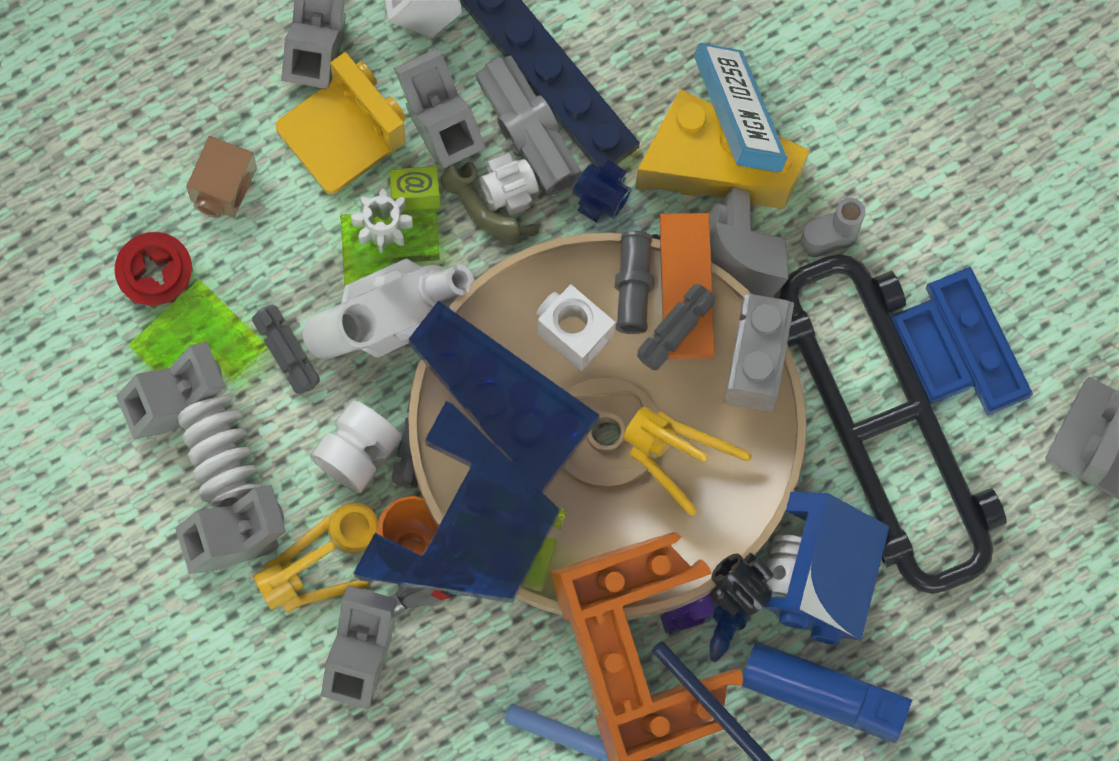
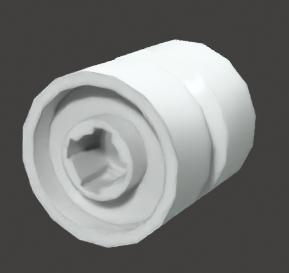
(356, 446)

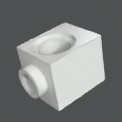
(581, 346)

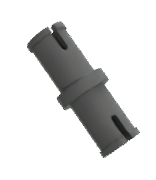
(634, 282)

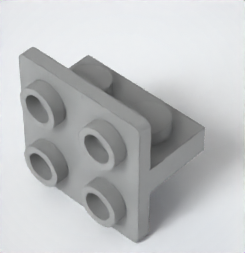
(1090, 438)

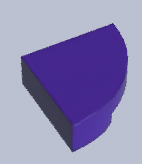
(696, 613)

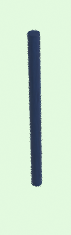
(709, 702)

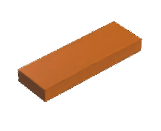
(687, 262)

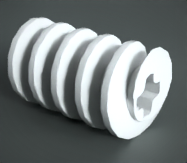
(216, 451)

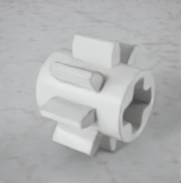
(509, 184)
(380, 233)

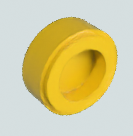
(352, 527)

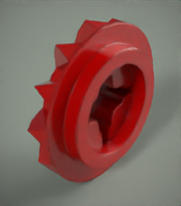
(161, 249)

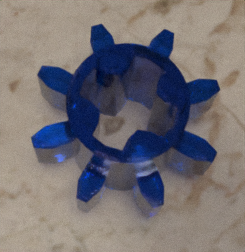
(602, 191)

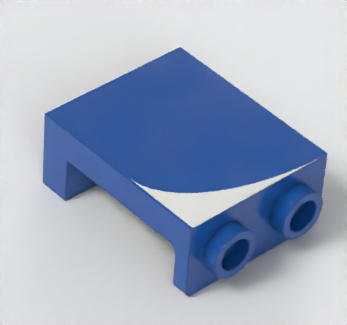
(832, 569)

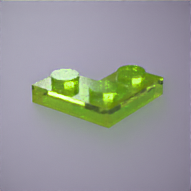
(419, 245)
(199, 319)

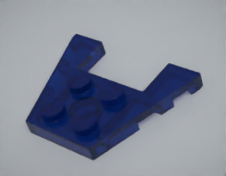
(487, 532)

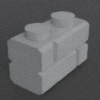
(759, 352)

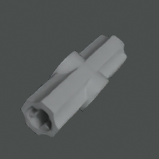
(528, 124)

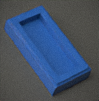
(932, 351)

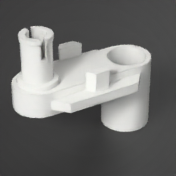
(383, 309)

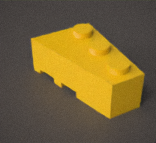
(695, 158)

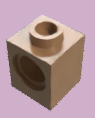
(221, 178)

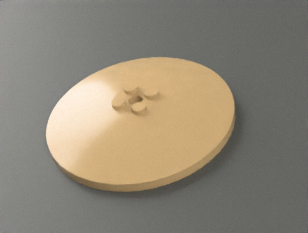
(605, 490)

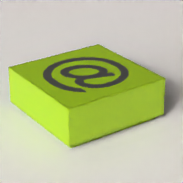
(417, 186)

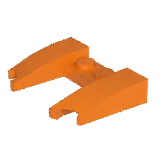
(593, 601)

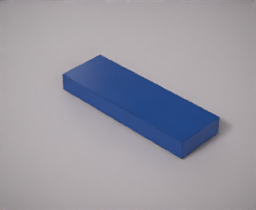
(980, 341)

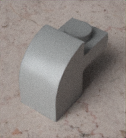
(313, 42)
(438, 110)
(747, 255)
(157, 397)
(232, 533)
(359, 647)

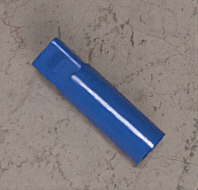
(826, 692)

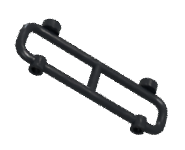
(978, 511)

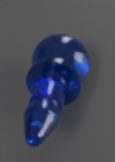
(724, 631)

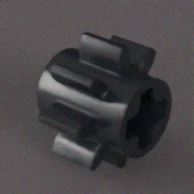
(742, 587)

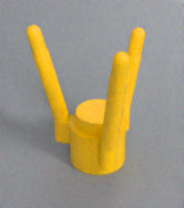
(656, 432)
(281, 579)

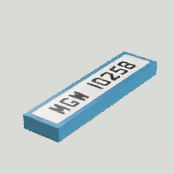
(740, 108)

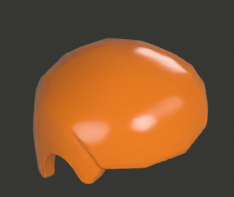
(407, 519)

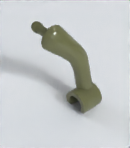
(500, 227)

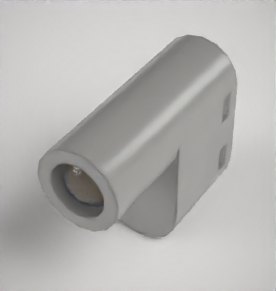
(834, 230)

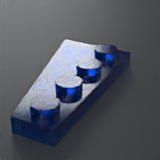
(507, 398)

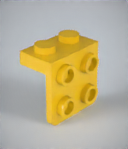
(343, 127)

